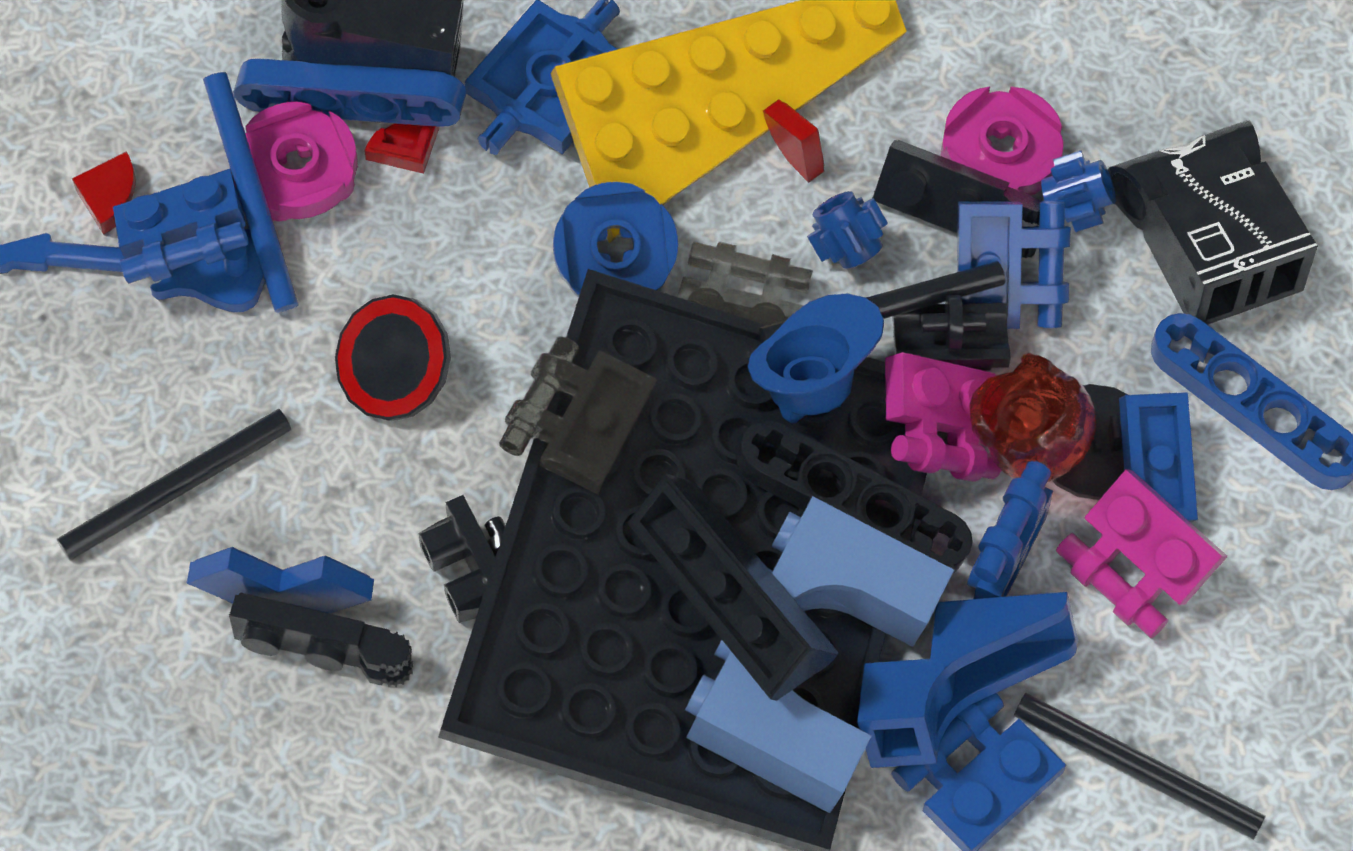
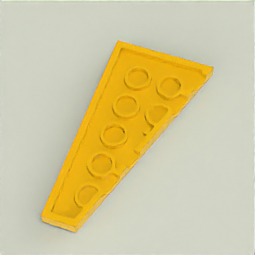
(698, 97)

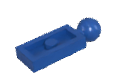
(1160, 446)

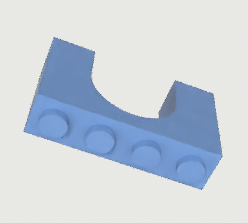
(827, 565)

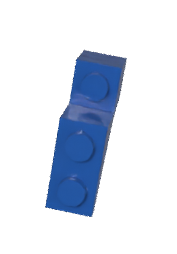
(974, 654)

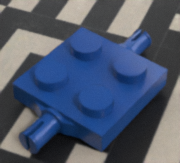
(517, 73)

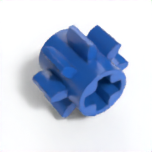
(1082, 187)
(847, 230)

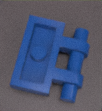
(180, 227)
(996, 233)
(1011, 539)
(991, 787)

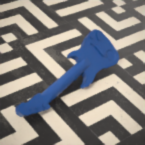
(226, 284)

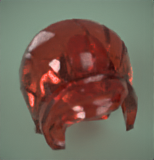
(1034, 417)

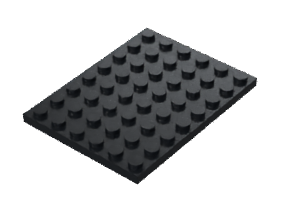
(584, 633)

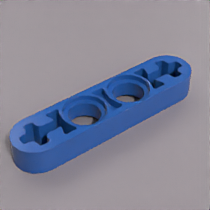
(353, 91)
(1262, 393)

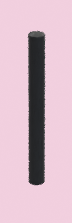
(926, 292)
(173, 484)
(1139, 766)

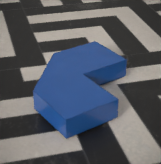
(315, 584)

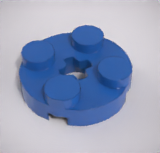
(636, 217)

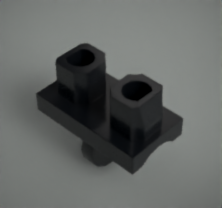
(956, 333)
(459, 539)

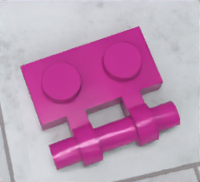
(930, 399)
(1151, 536)

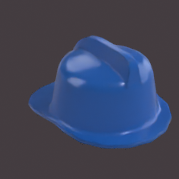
(815, 353)

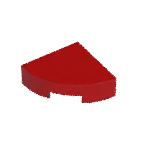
(796, 139)
(402, 146)
(106, 187)

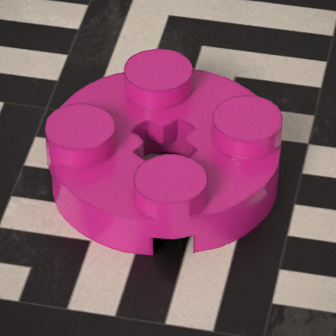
(1001, 114)
(311, 133)

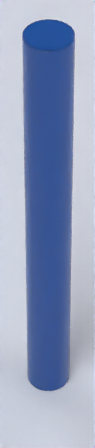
(250, 192)

